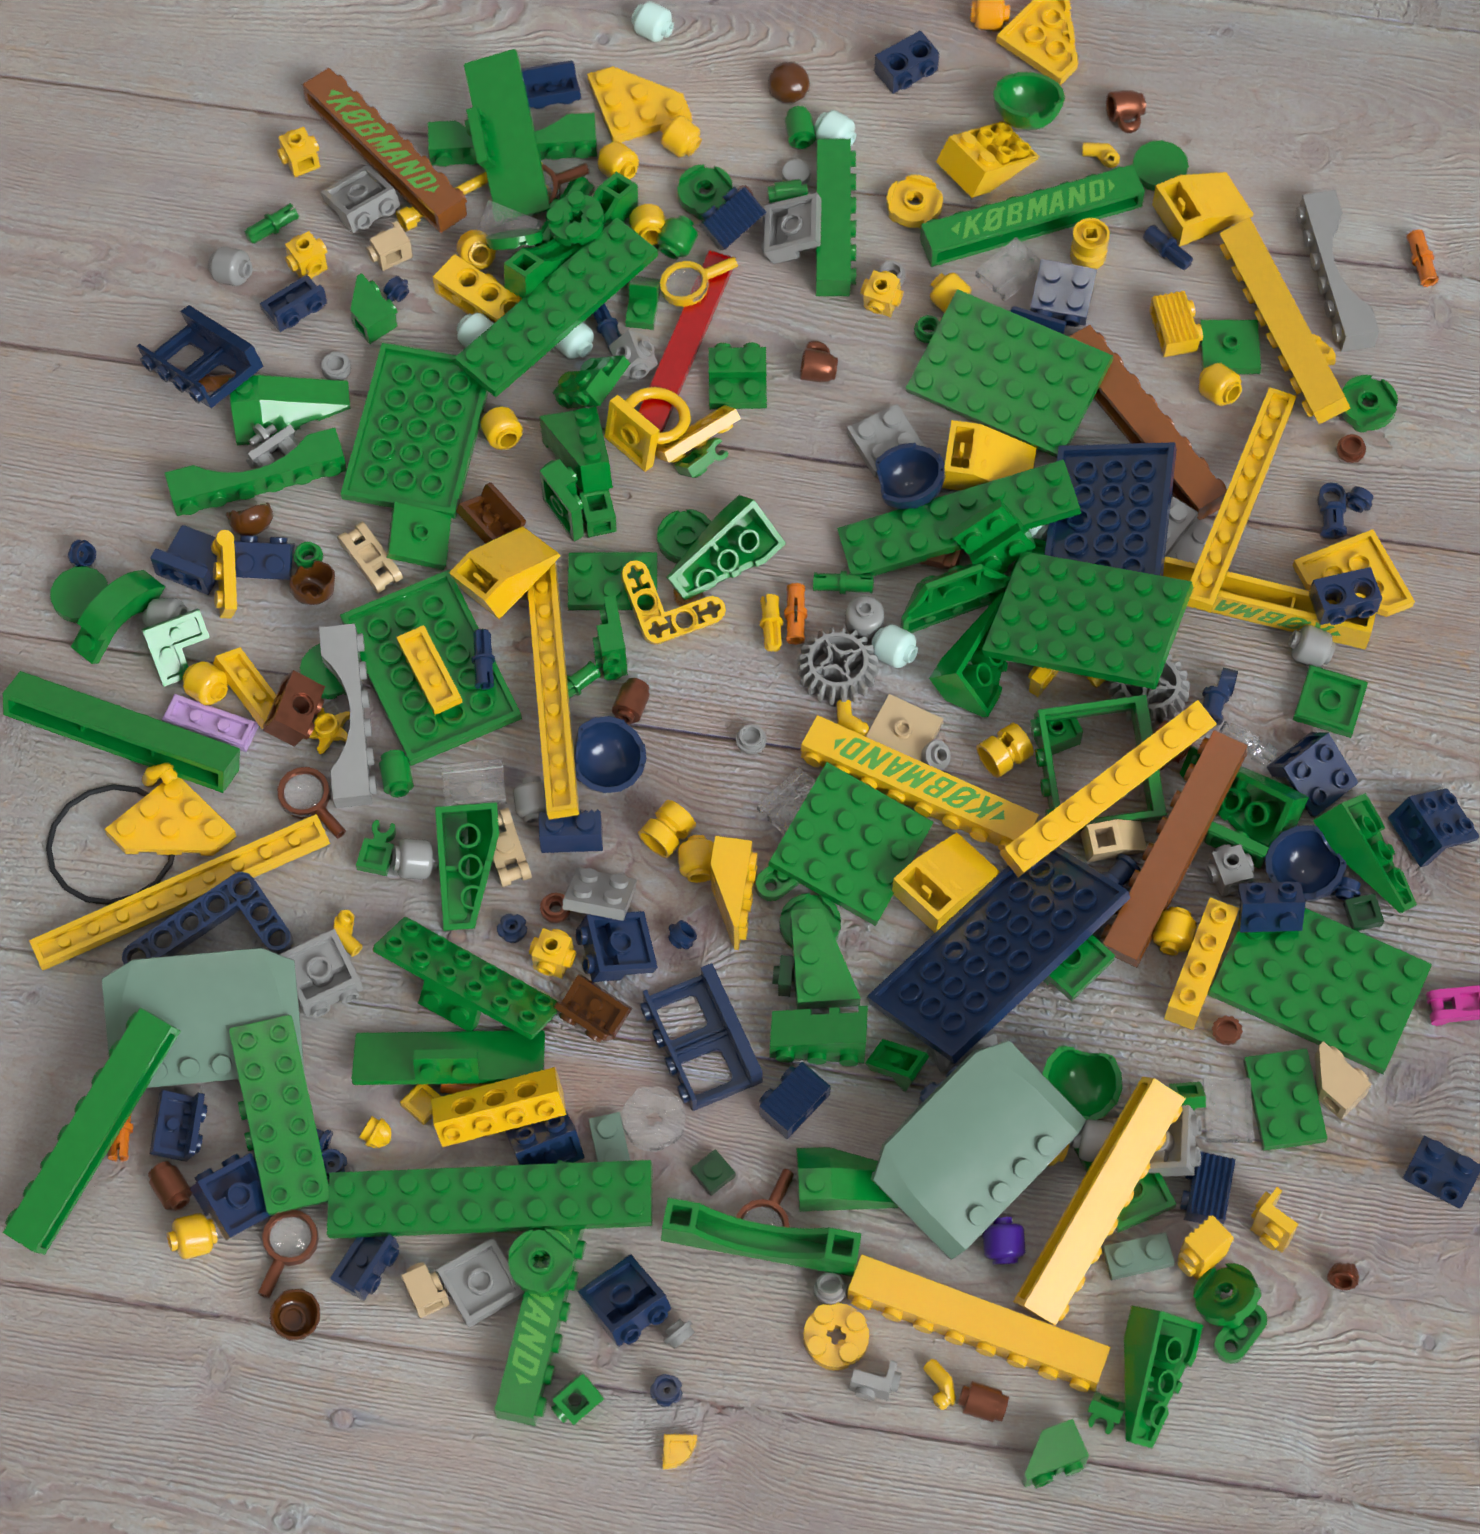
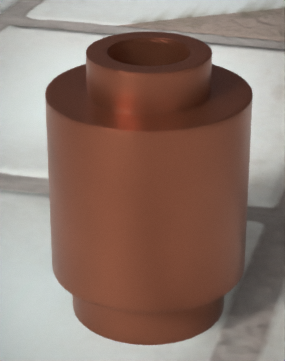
(631, 700)
(169, 1186)
(983, 1402)

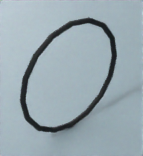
(52, 833)

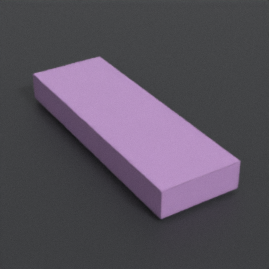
(210, 722)

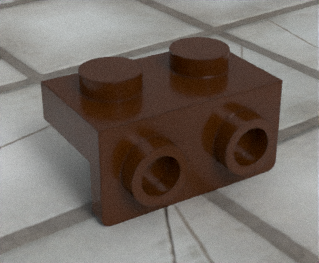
(490, 514)
(593, 1009)

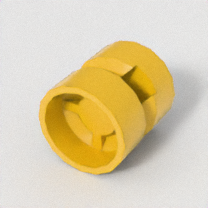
(1089, 243)
(1008, 748)
(664, 832)

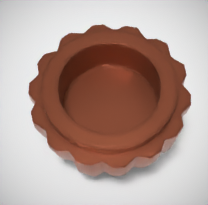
(1227, 1030)
(1343, 1276)

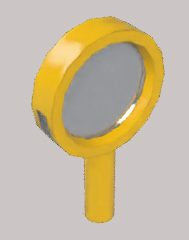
(688, 283)

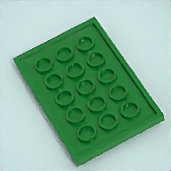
(1009, 373)
(415, 432)
(1088, 619)
(448, 620)
(1325, 986)

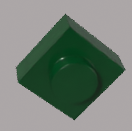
(1363, 912)
(783, 975)
(713, 1172)

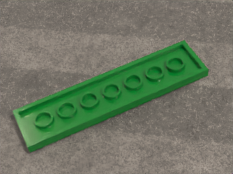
(556, 307)
(925, 532)

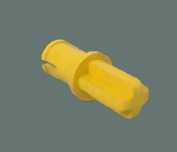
(771, 622)

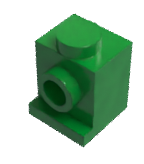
(598, 513)
(1068, 736)
(589, 1399)

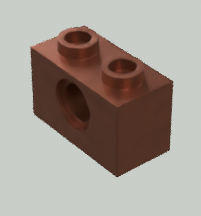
(283, 719)

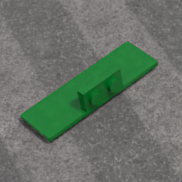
(505, 133)
(462, 984)
(445, 1057)
(279, 1115)

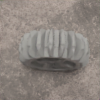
(846, 653)
(1171, 696)

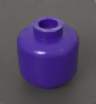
(1004, 1241)

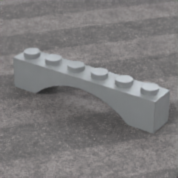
(1351, 317)
(351, 772)

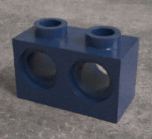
(906, 62)
(1342, 590)

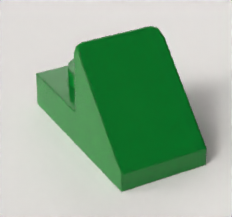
(642, 303)
(897, 1062)

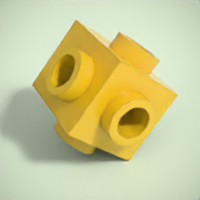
(299, 151)
(306, 255)
(882, 293)
(558, 957)

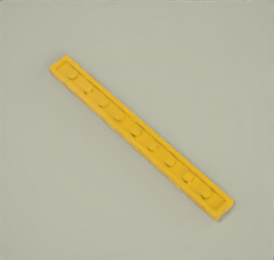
(1240, 498)
(552, 697)
(176, 892)

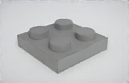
(881, 432)
(599, 894)
(480, 1282)

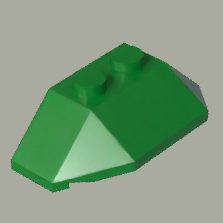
(952, 595)

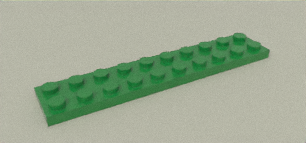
(490, 1199)

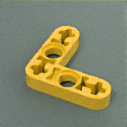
(657, 614)

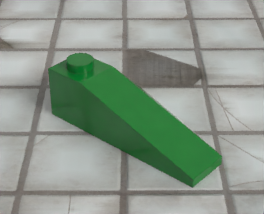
(966, 674)
(837, 1181)

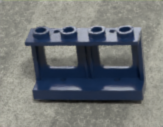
(219, 348)
(720, 1034)

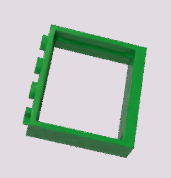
(1142, 729)

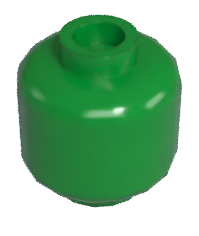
(677, 237)

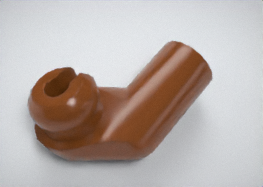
(213, 383)

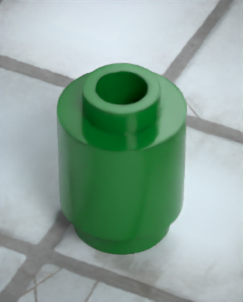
(800, 127)
(786, 190)
(396, 773)

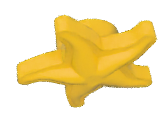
(329, 729)

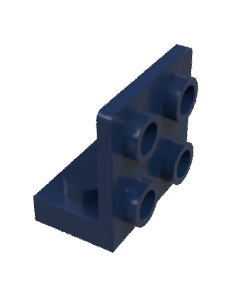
(187, 560)
(1315, 770)
(1431, 824)
(546, 1142)

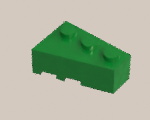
(579, 443)
(818, 964)
(819, 1036)

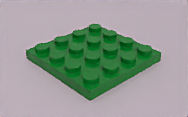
(850, 843)

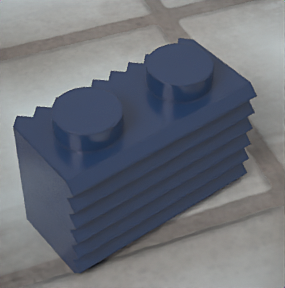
(732, 217)
(571, 833)
(793, 1099)
(1208, 1189)

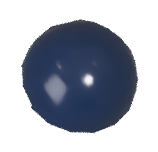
(910, 475)
(608, 755)
(1306, 858)

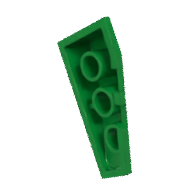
(284, 403)
(730, 544)
(1257, 803)
(1355, 834)
(465, 853)
(1154, 1359)

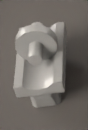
(282, 440)

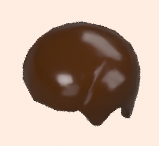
(788, 82)
(251, 520)
(313, 584)
(295, 1314)

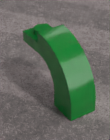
(111, 609)

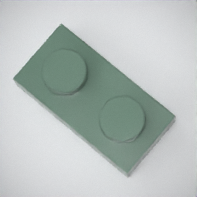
(609, 1138)
(1138, 1256)

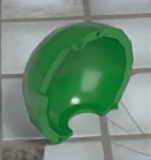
(1028, 100)
(1085, 1079)

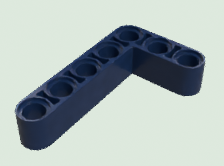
(209, 920)

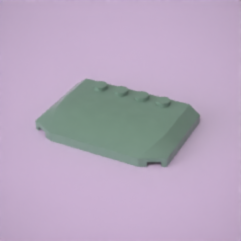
(203, 1000)
(975, 1146)

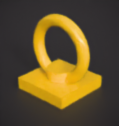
(637, 435)

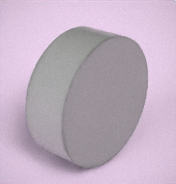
(796, 170)
(336, 366)

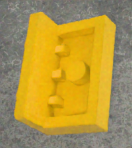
(1271, 1224)

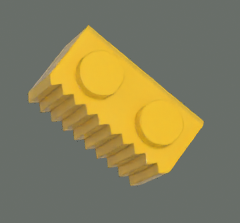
(1175, 323)
(1204, 1248)

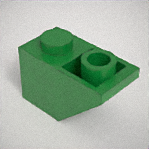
(370, 311)
(1056, 1452)

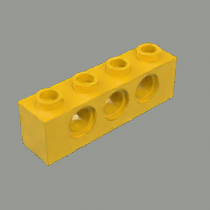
(451, 285)
(1201, 963)
(498, 1107)

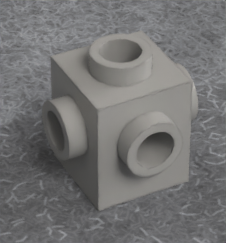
(638, 352)
(1229, 868)

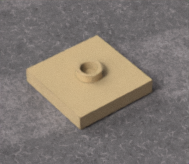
(904, 727)

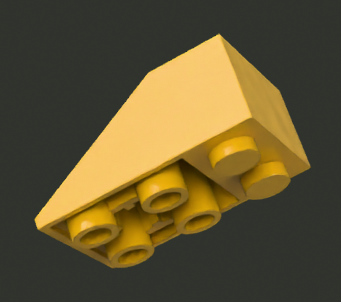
(985, 157)
(1199, 205)
(983, 455)
(503, 569)
(943, 881)
(732, 884)

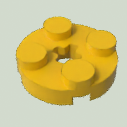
(906, 190)
(825, 1320)

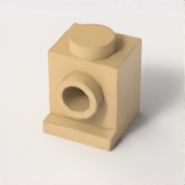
(390, 247)
(424, 1289)

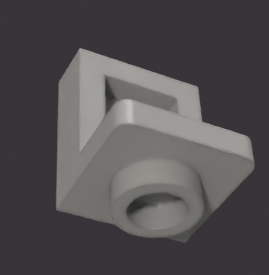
(870, 1386)

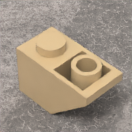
(1111, 838)
(1337, 1082)

